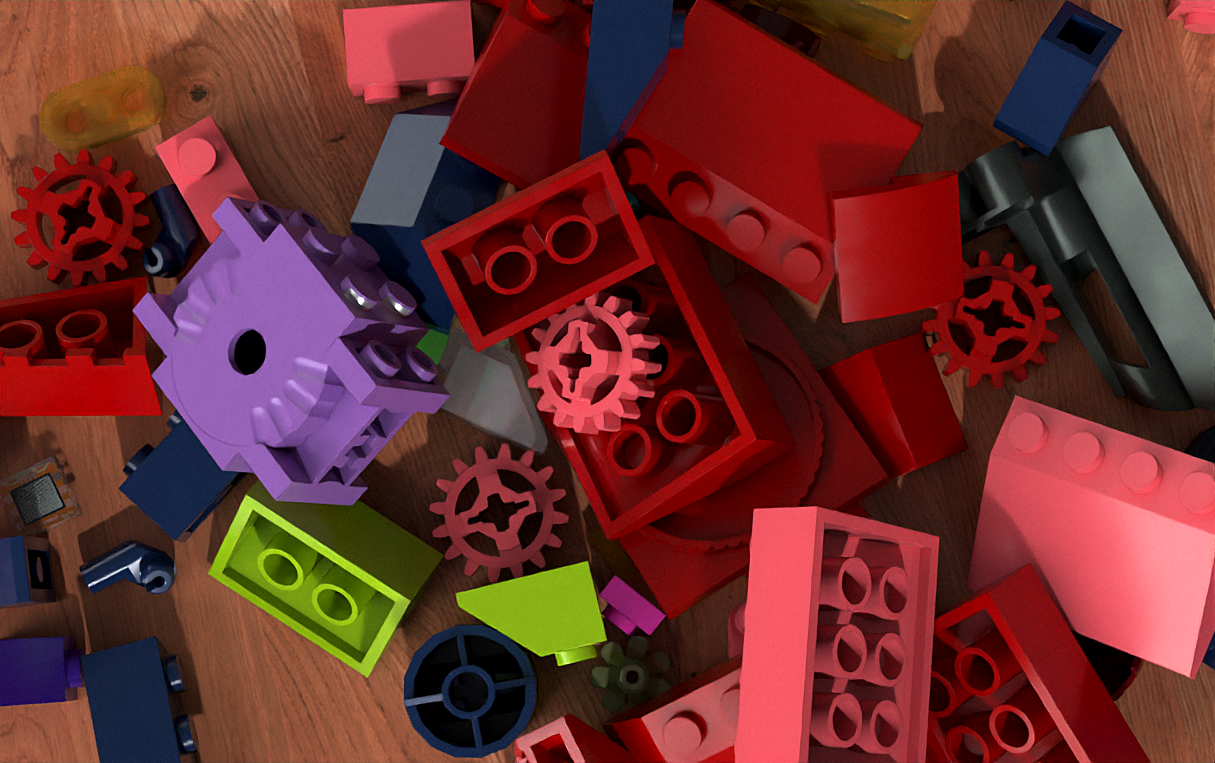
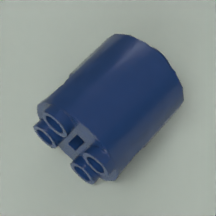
(470, 691)

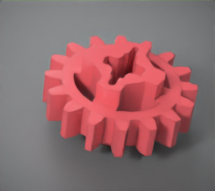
(594, 364)
(490, 485)

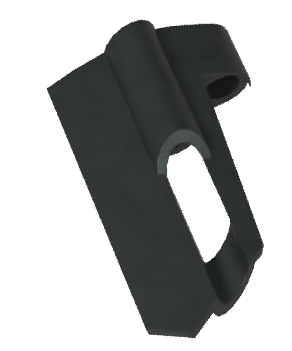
(1094, 212)

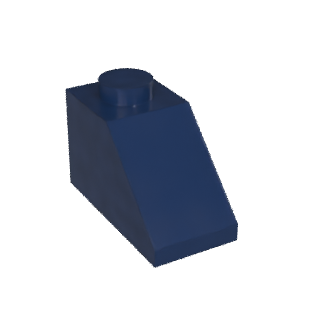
(25, 572)

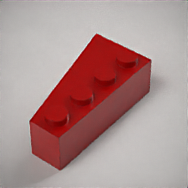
(79, 353)

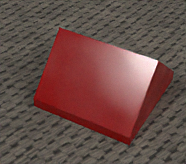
(897, 404)

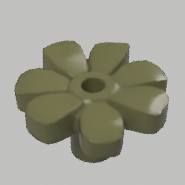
(620, 663)

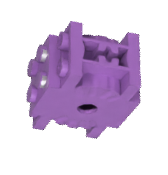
(291, 353)

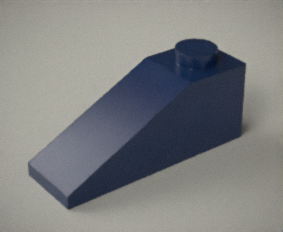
(625, 66)

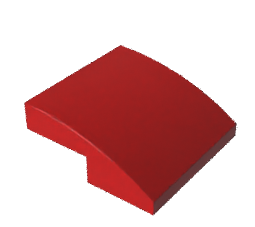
(897, 246)

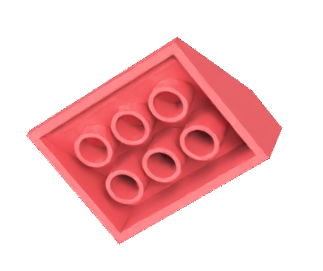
(1108, 528)
(836, 640)

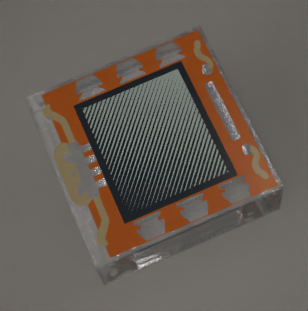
(39, 498)

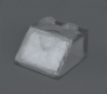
(490, 393)

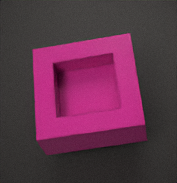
(629, 609)

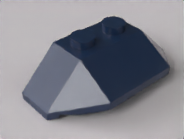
(414, 194)

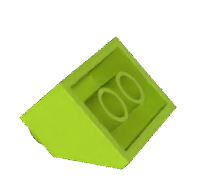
(326, 572)
(543, 612)

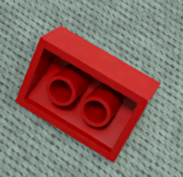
(538, 251)

